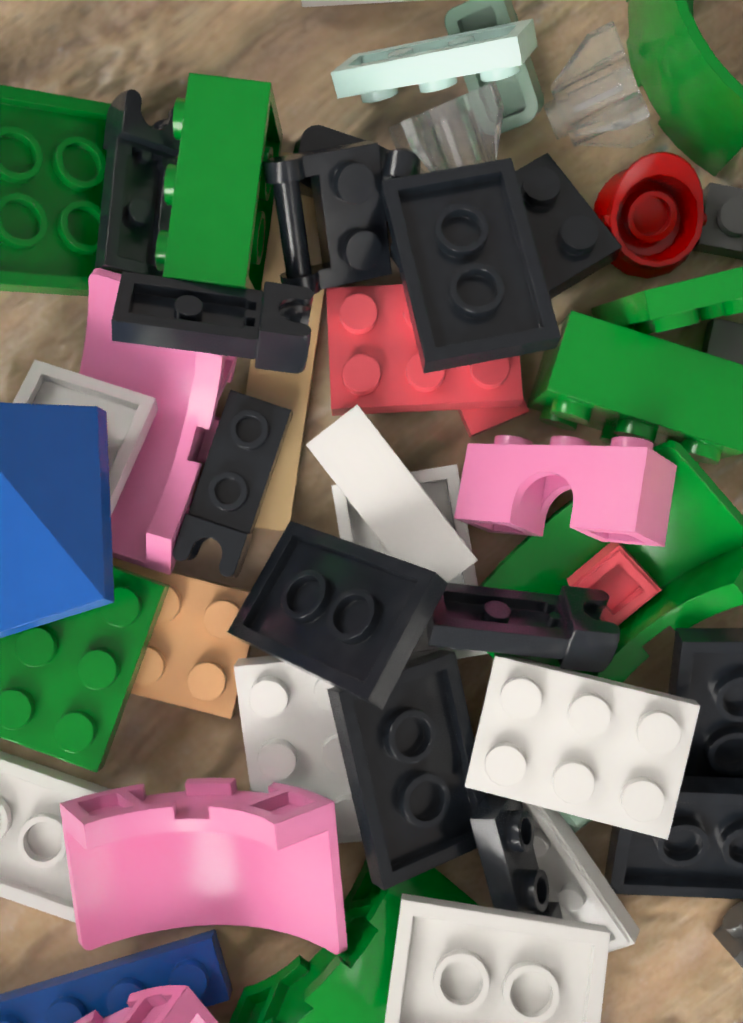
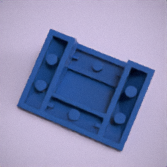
(53, 514)

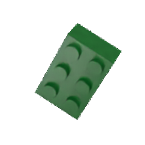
(219, 183)
(640, 389)

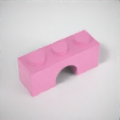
(617, 489)

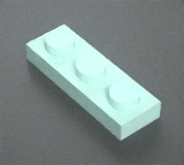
(436, 62)

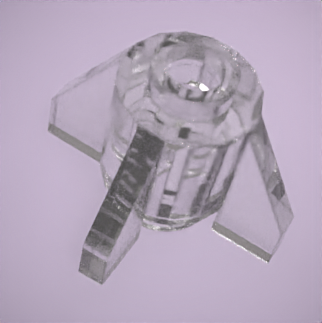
(599, 96)
(455, 132)

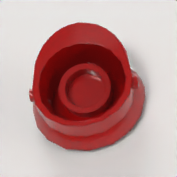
(653, 214)

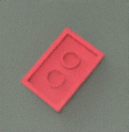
(380, 367)

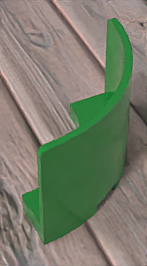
(685, 82)
(695, 570)
(355, 982)

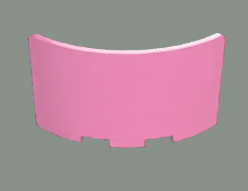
(181, 434)
(204, 861)

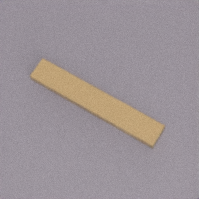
(284, 388)

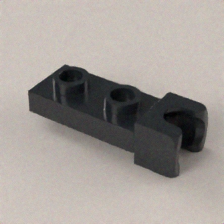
(134, 187)
(216, 319)
(234, 480)
(527, 624)
(508, 858)

